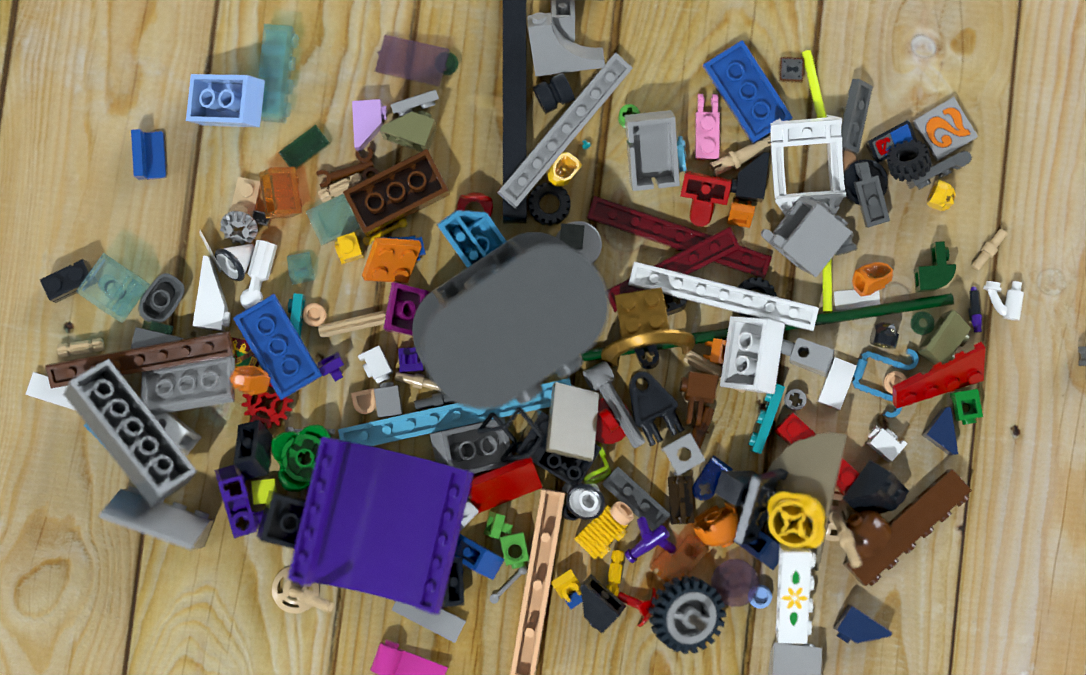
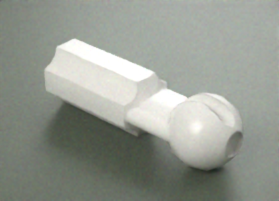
(258, 271)

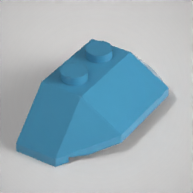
(471, 235)

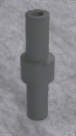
(436, 400)

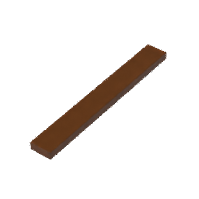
(146, 357)

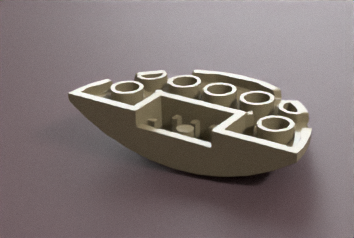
(813, 472)

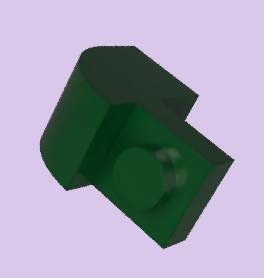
(939, 274)

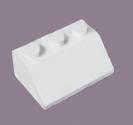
(752, 354)

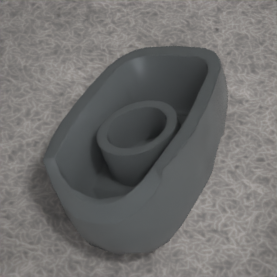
(161, 298)

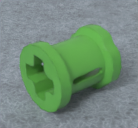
(623, 111)

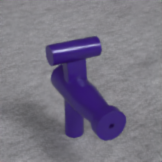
(649, 540)

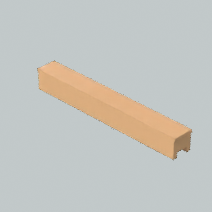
(537, 582)

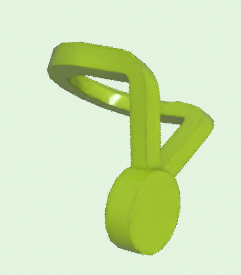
(587, 480)

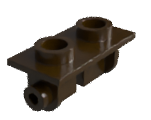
(681, 500)

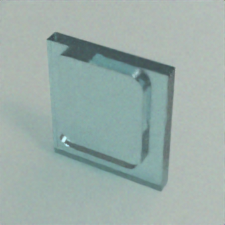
(332, 219)

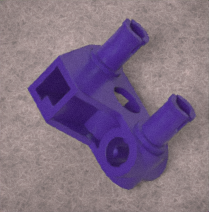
(238, 505)

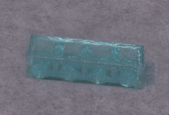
(276, 69)

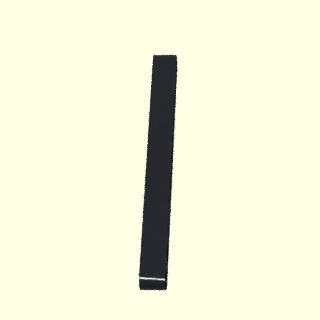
(514, 100)

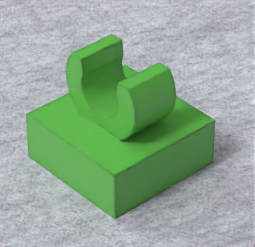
(496, 525)

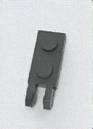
(942, 169)

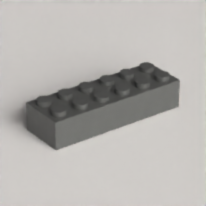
(129, 432)

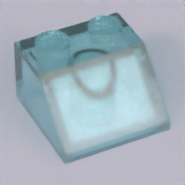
(112, 288)

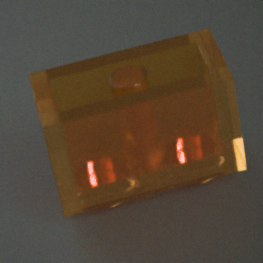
(280, 192)

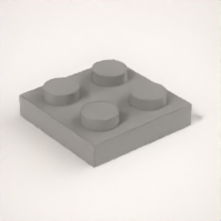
(405, 106)

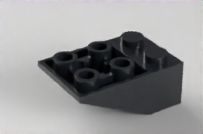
(564, 467)

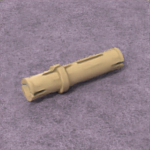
(735, 159)

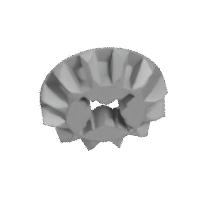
(239, 219)

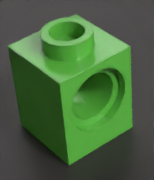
(506, 542)

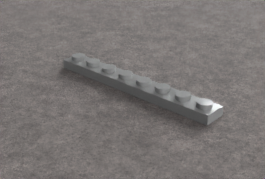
(564, 130)

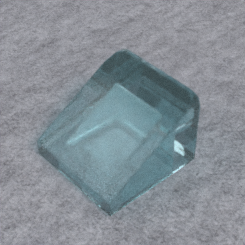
(300, 268)

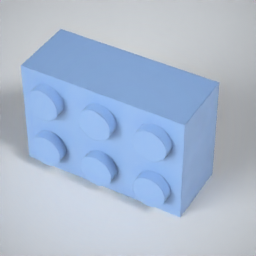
(225, 100)

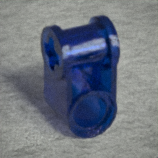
(709, 476)

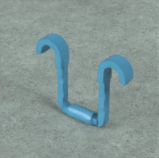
(861, 365)

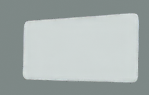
(851, 299)

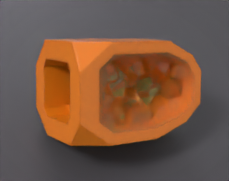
(872, 278)
(250, 379)

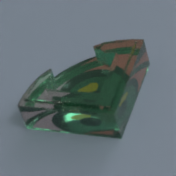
(157, 327)

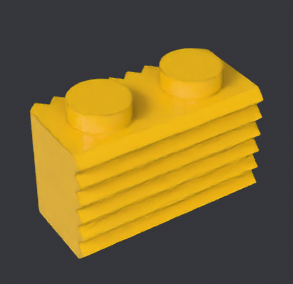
(600, 534)

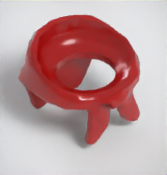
(485, 201)

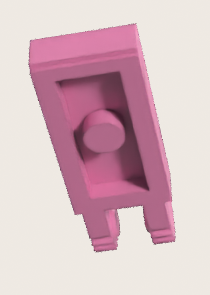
(707, 130)

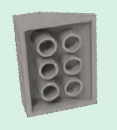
(161, 521)

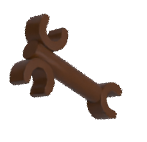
(366, 166)

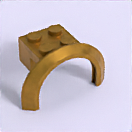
(644, 323)

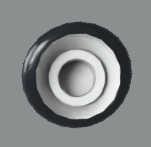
(235, 260)
(585, 501)

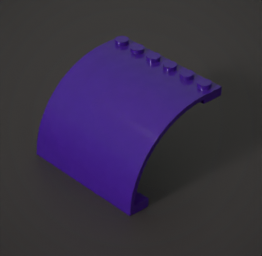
(380, 523)

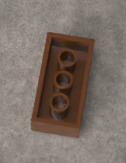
(396, 193)

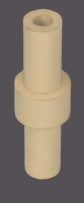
(989, 249)
(417, 380)

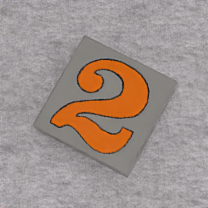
(945, 129)

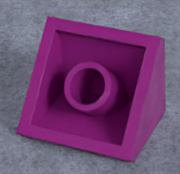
(402, 308)

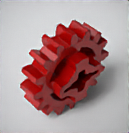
(274, 415)

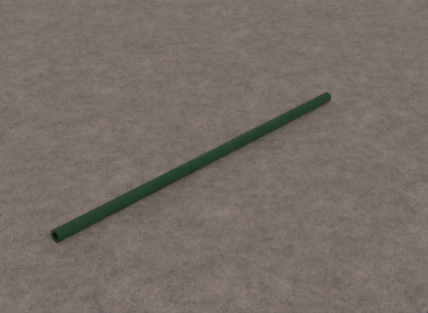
(822, 319)

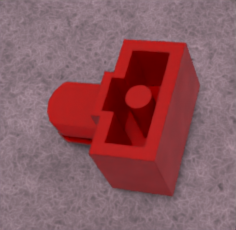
(704, 192)

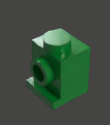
(972, 399)

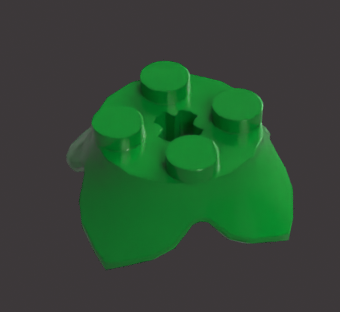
(287, 452)

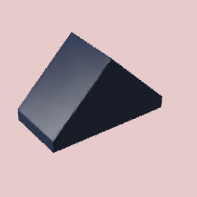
(942, 431)

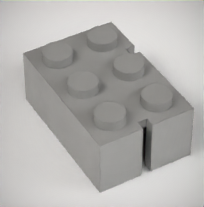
(652, 150)

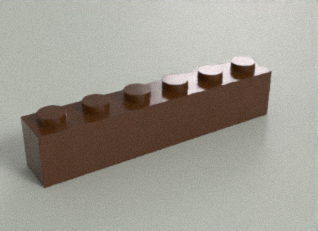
(912, 523)

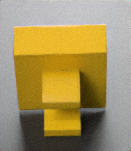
(566, 584)

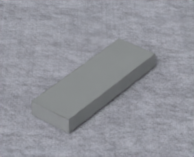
(445, 624)

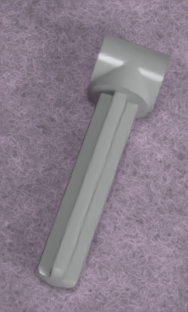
(600, 378)

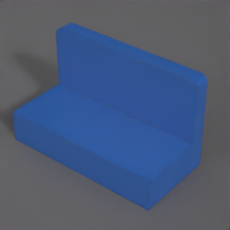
(148, 154)

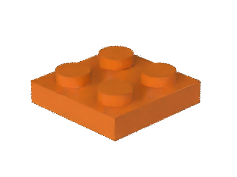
(391, 260)

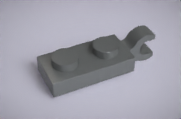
(870, 196)

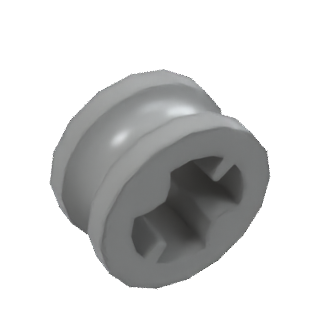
(801, 396)

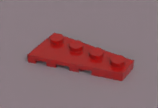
(942, 378)

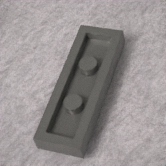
(855, 115)
(636, 498)

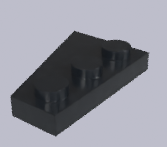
(754, 512)

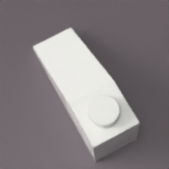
(211, 306)

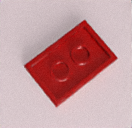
(504, 484)

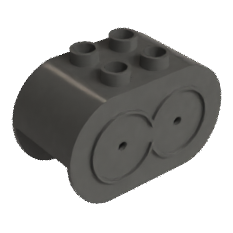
(511, 322)

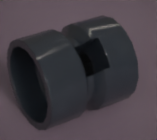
(553, 93)

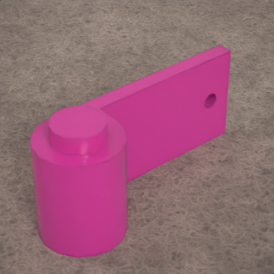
(395, 661)

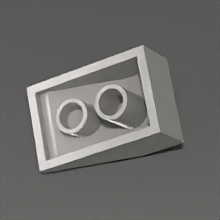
(470, 450)

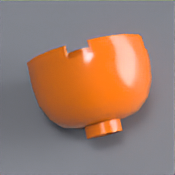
(717, 526)

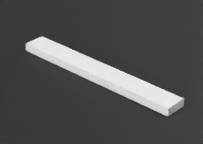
(724, 296)

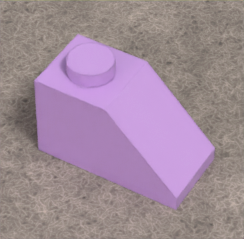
(367, 121)

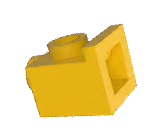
(348, 248)

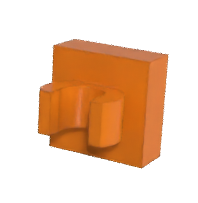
(741, 214)
(717, 352)

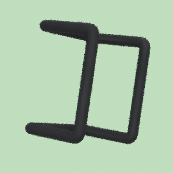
(504, 427)

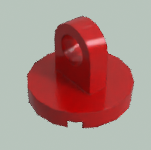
(607, 428)

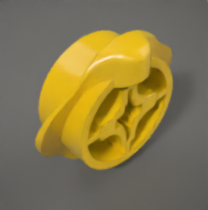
(806, 535)

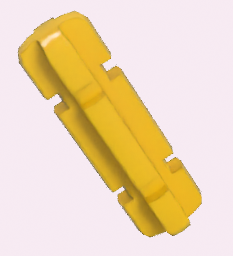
(615, 571)

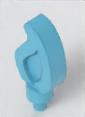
(681, 154)

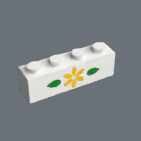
(793, 594)

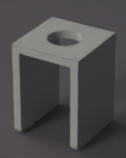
(672, 449)

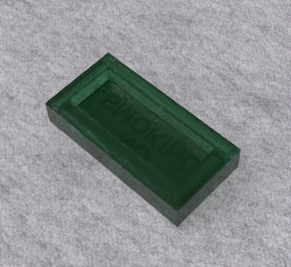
(304, 147)

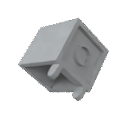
(808, 235)

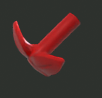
(642, 606)

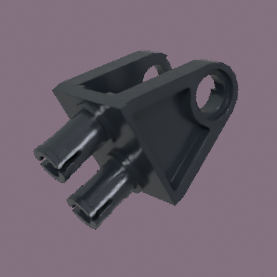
(650, 404)

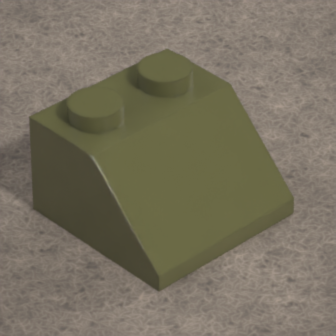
(411, 130)
(945, 338)

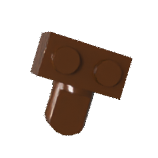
(699, 389)

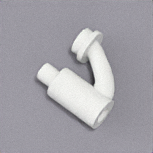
(1013, 303)

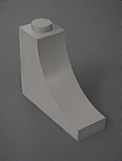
(555, 53)

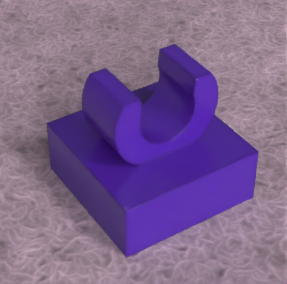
(409, 360)
(331, 365)

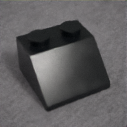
(875, 490)

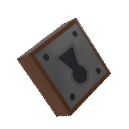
(791, 69)

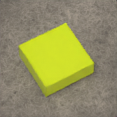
(261, 489)

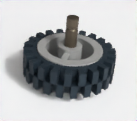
(687, 614)

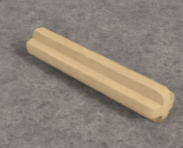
(352, 324)
(704, 365)

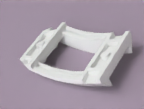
(805, 133)

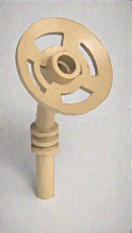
(844, 535)
(305, 598)

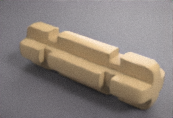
(337, 188)
(80, 347)

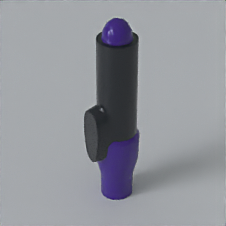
(975, 310)

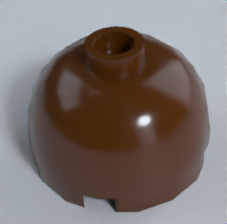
(869, 532)

